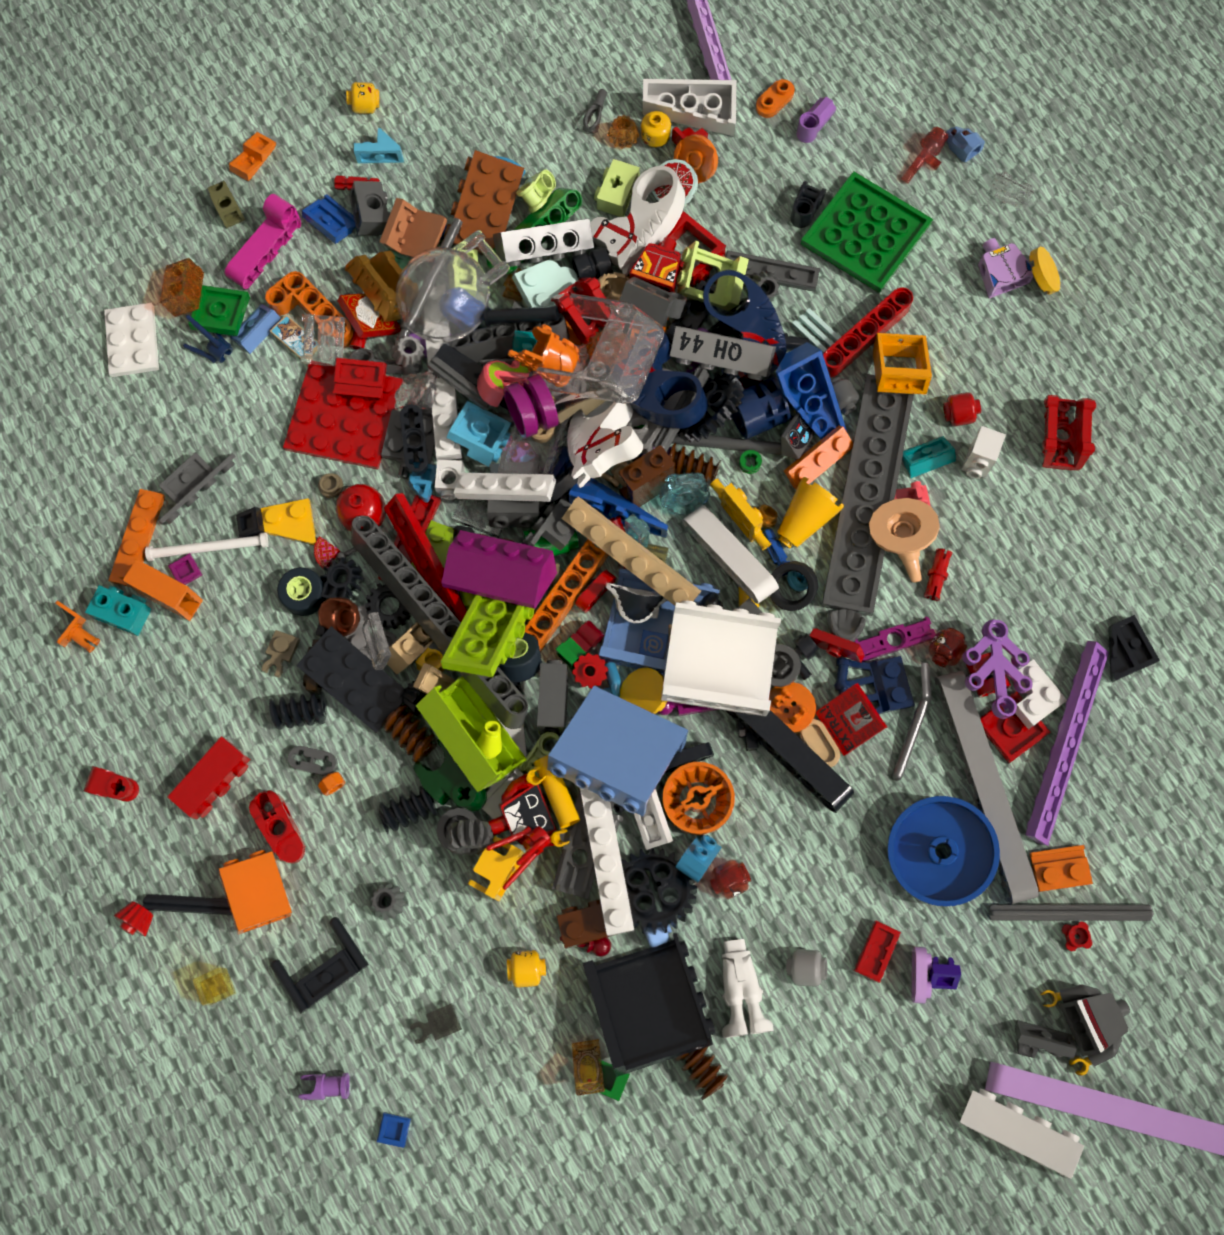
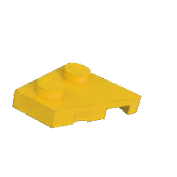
(290, 521)

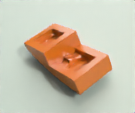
(253, 156)

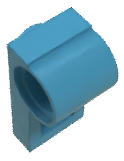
(698, 857)

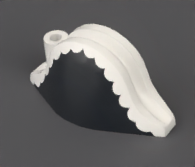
(636, 604)

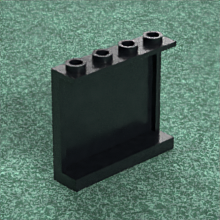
(649, 1006)

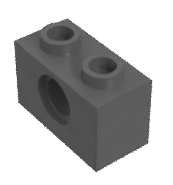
(369, 207)

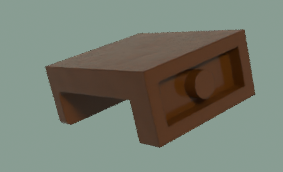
(646, 476)

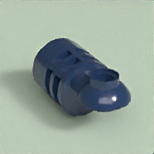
(761, 408)

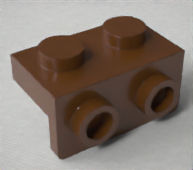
(582, 925)

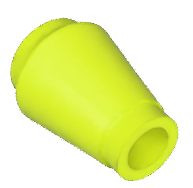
(490, 740)

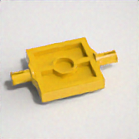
(745, 517)

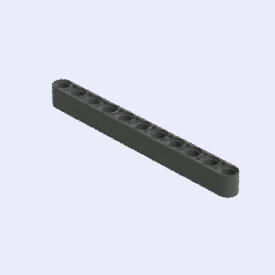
(432, 616)

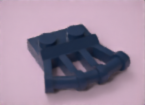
(888, 681)

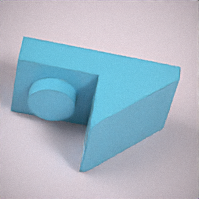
(383, 151)

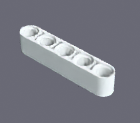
(731, 554)

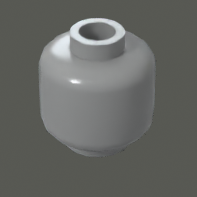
(807, 967)

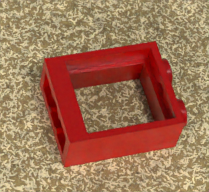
(686, 223)

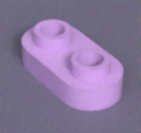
(920, 964)

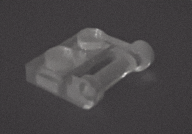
(330, 339)

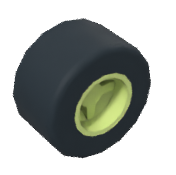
(294, 585)
(525, 661)

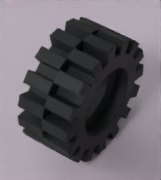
(373, 606)

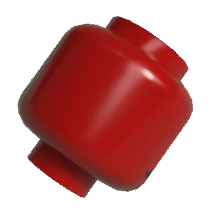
(961, 409)

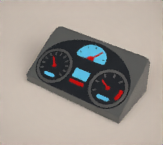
(796, 437)

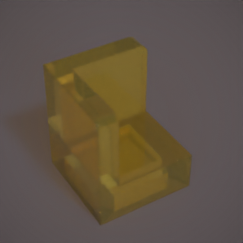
(214, 986)

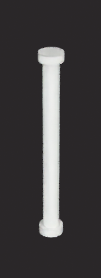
(152, 553)

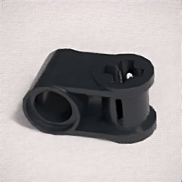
(806, 202)

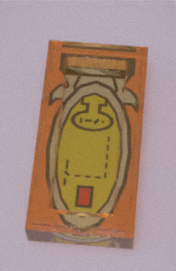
(587, 1067)

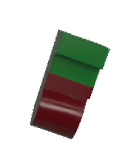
(579, 643)

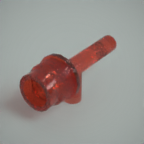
(931, 145)

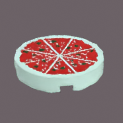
(686, 176)

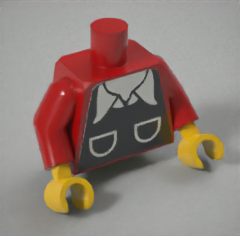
(524, 807)

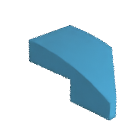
(423, 484)

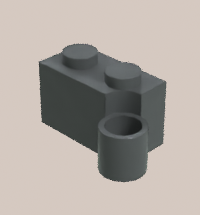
(653, 300)

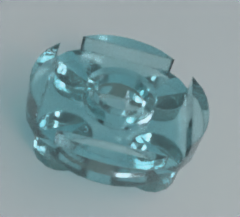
(692, 485)

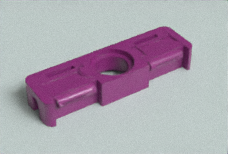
(910, 636)

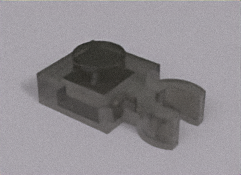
(440, 1023)

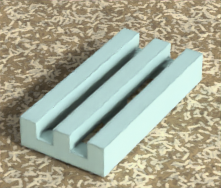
(821, 324)

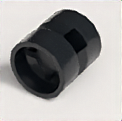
(594, 265)

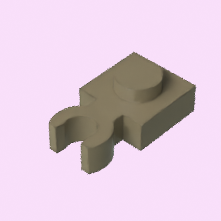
(281, 648)

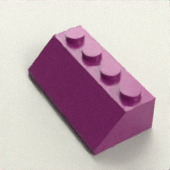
(498, 569)

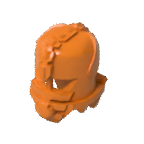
(548, 352)

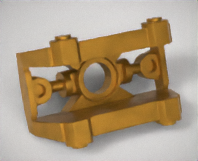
(378, 281)

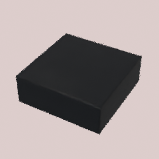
(250, 522)

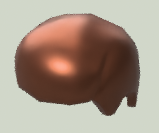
(340, 614)

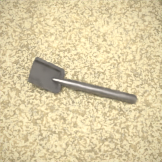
(915, 725)

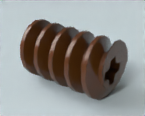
(690, 464)
(409, 734)
(703, 1071)

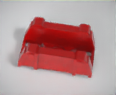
(588, 287)
(1078, 432)

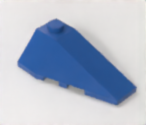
(612, 504)

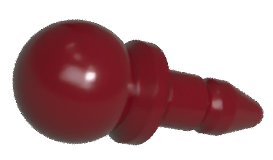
(599, 948)

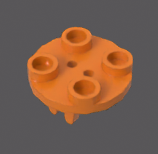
(799, 716)

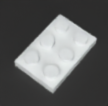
(131, 340)

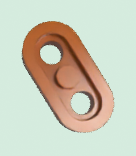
(776, 97)

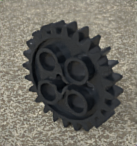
(723, 397)
(675, 885)

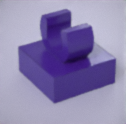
(944, 975)

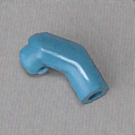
(613, 679)

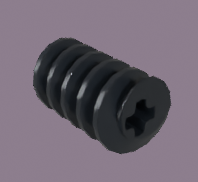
(298, 712)
(407, 809)

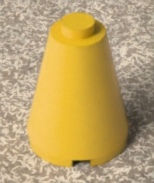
(807, 513)

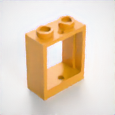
(902, 379)

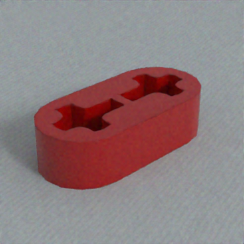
(595, 591)

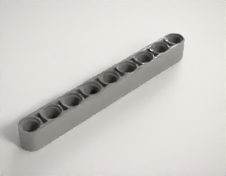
(987, 785)

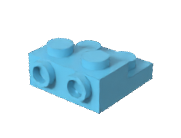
(480, 433)

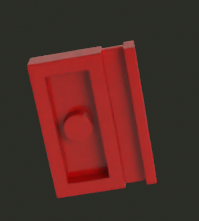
(359, 378)

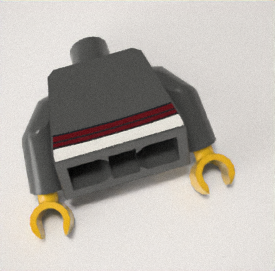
(1094, 1021)

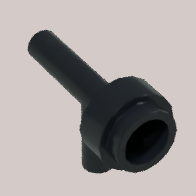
(806, 647)

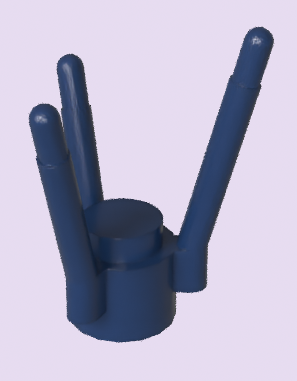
(217, 346)

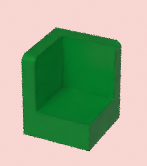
(613, 1085)

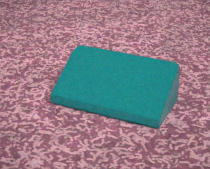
(928, 456)

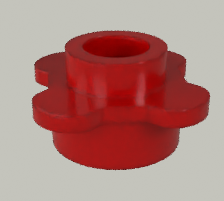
(1084, 936)

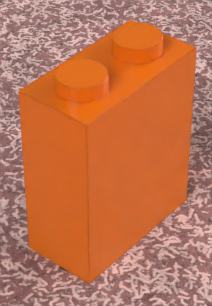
(162, 589)
(254, 891)

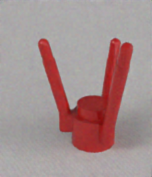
(534, 844)

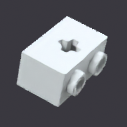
(983, 453)

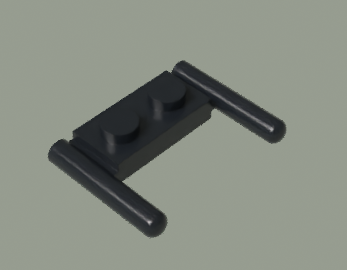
(325, 977)

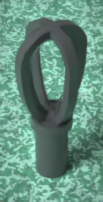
(596, 106)

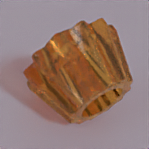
(623, 132)
(511, 290)

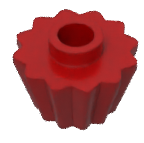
(597, 677)
(134, 919)

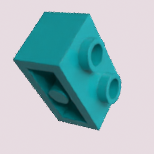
(119, 610)

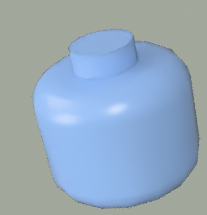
(660, 937)

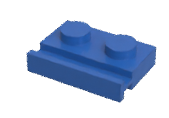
(330, 218)

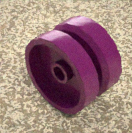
(531, 406)

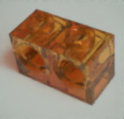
(182, 287)

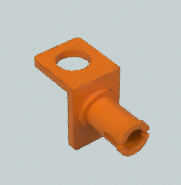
(76, 632)

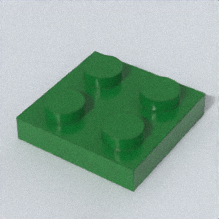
(221, 310)

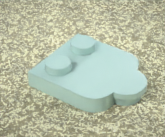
(543, 282)

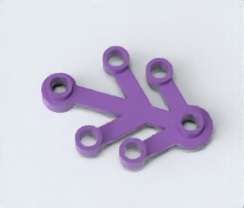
(999, 666)

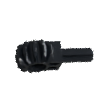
(332, 589)

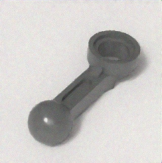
(392, 367)

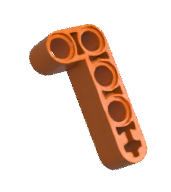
(302, 296)

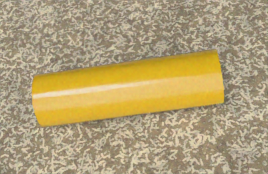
(557, 795)

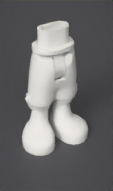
(740, 985)

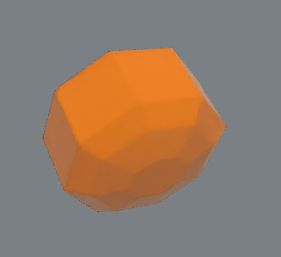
(331, 783)

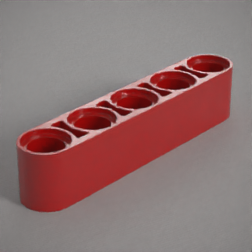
(872, 323)

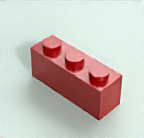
(209, 779)

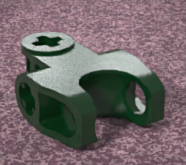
(450, 783)

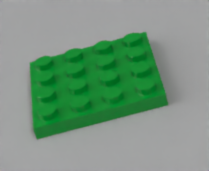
(866, 232)

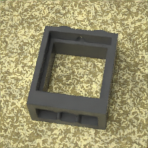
(552, 697)

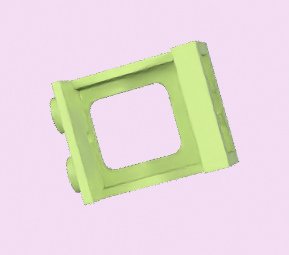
(728, 287)

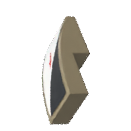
(572, 403)

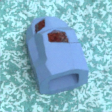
(964, 143)

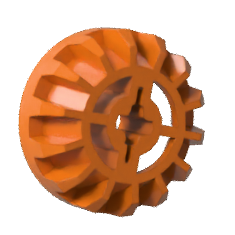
(719, 786)

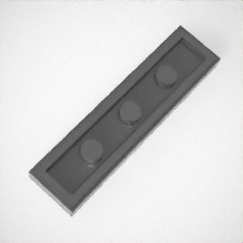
(788, 273)

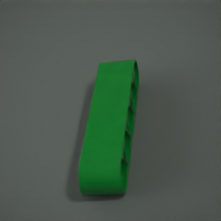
(560, 213)

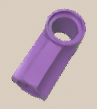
(813, 120)

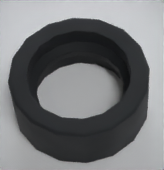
(812, 582)

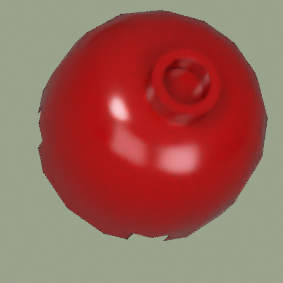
(358, 501)

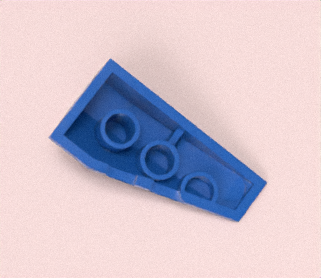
(809, 388)

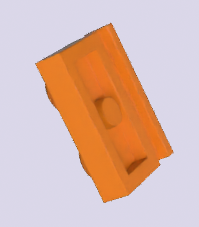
(1060, 868)

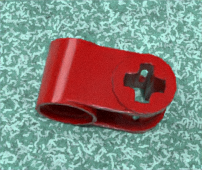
(108, 784)

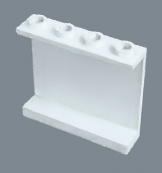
(720, 658)

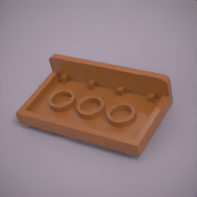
(485, 197)

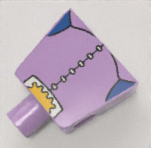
(1003, 268)

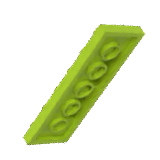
(486, 636)

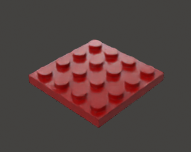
(340, 425)

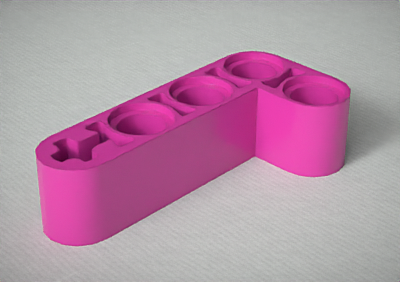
(265, 242)

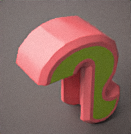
(496, 376)

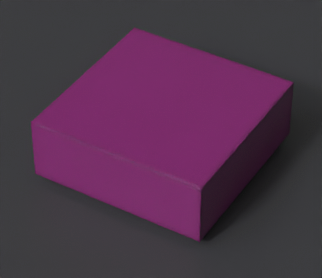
(185, 569)

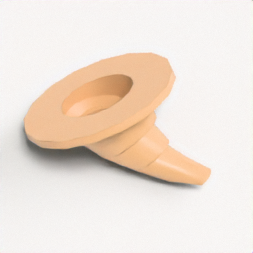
(905, 529)

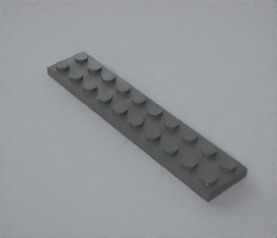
(869, 483)

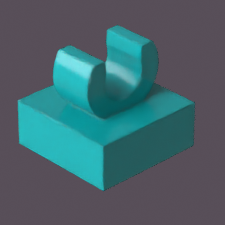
(523, 341)

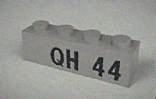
(722, 351)

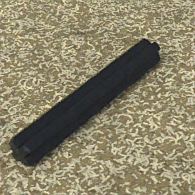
(186, 904)

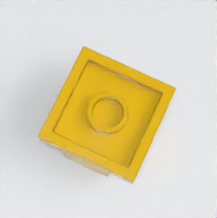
(496, 869)

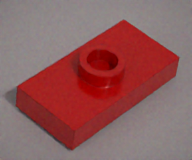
(837, 646)
(877, 951)

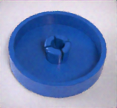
(972, 846)

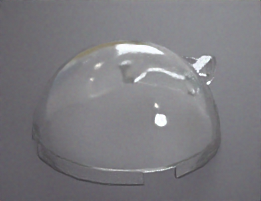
(447, 290)

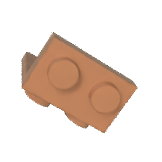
(412, 230)

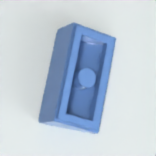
(256, 328)

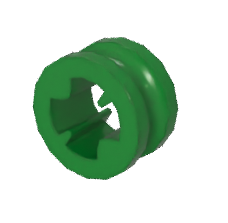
(750, 453)

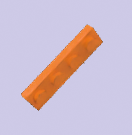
(138, 533)

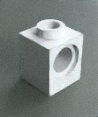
(445, 470)

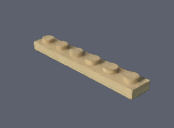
(629, 553)

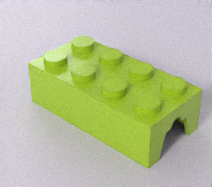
(458, 720)

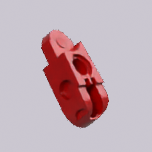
(289, 843)

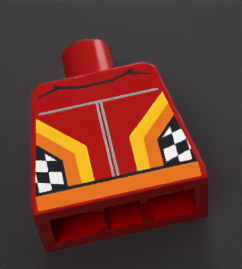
(659, 265)

